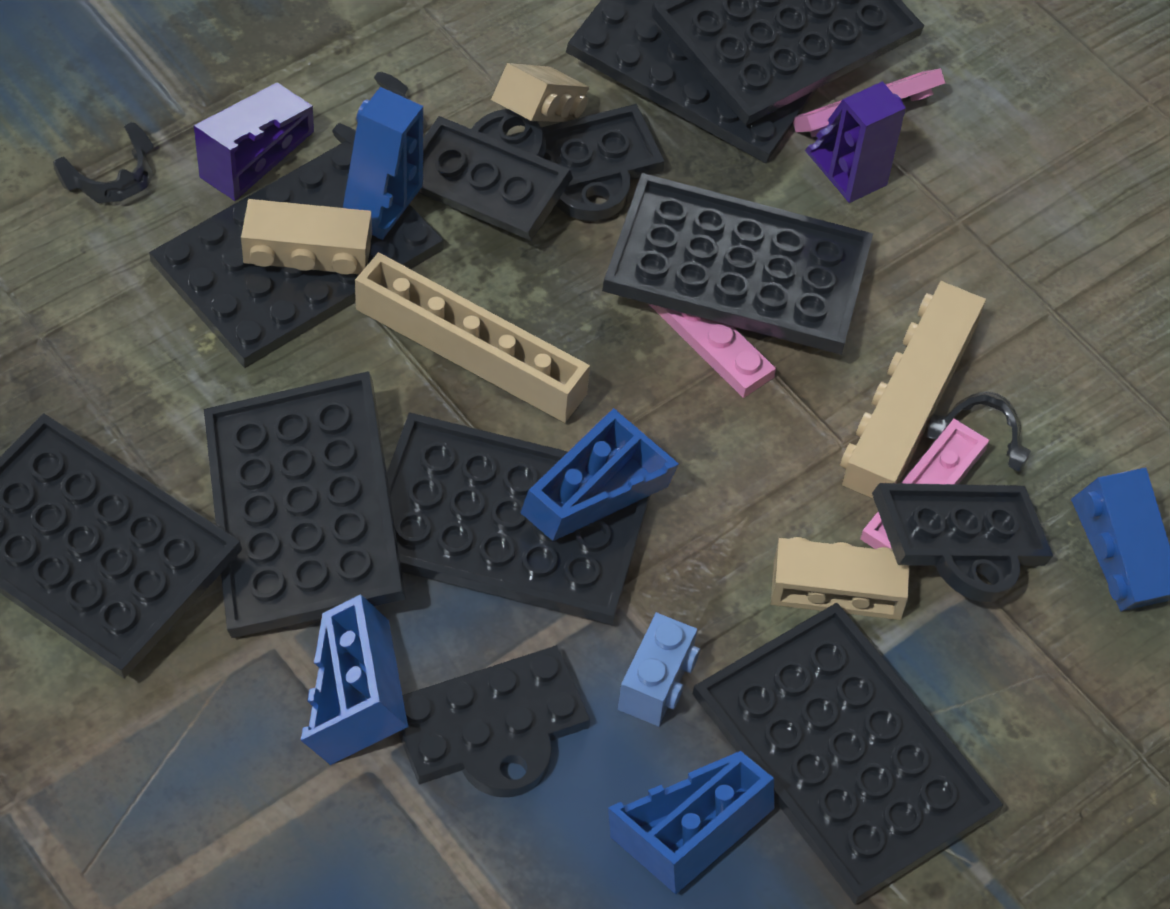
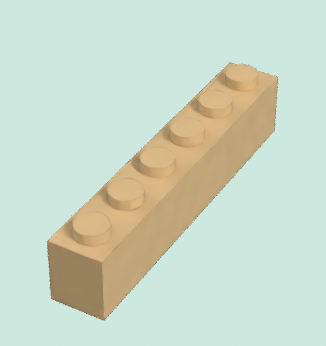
(472, 337)
(914, 390)

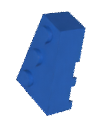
(386, 159)
(598, 477)
(1127, 537)
(356, 683)
(694, 821)

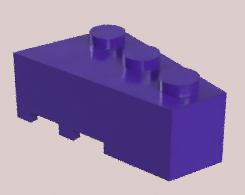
(251, 138)
(860, 141)

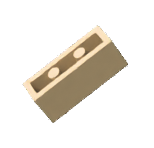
(540, 93)
(306, 236)
(825, 573)

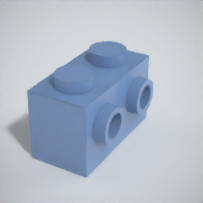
(657, 669)

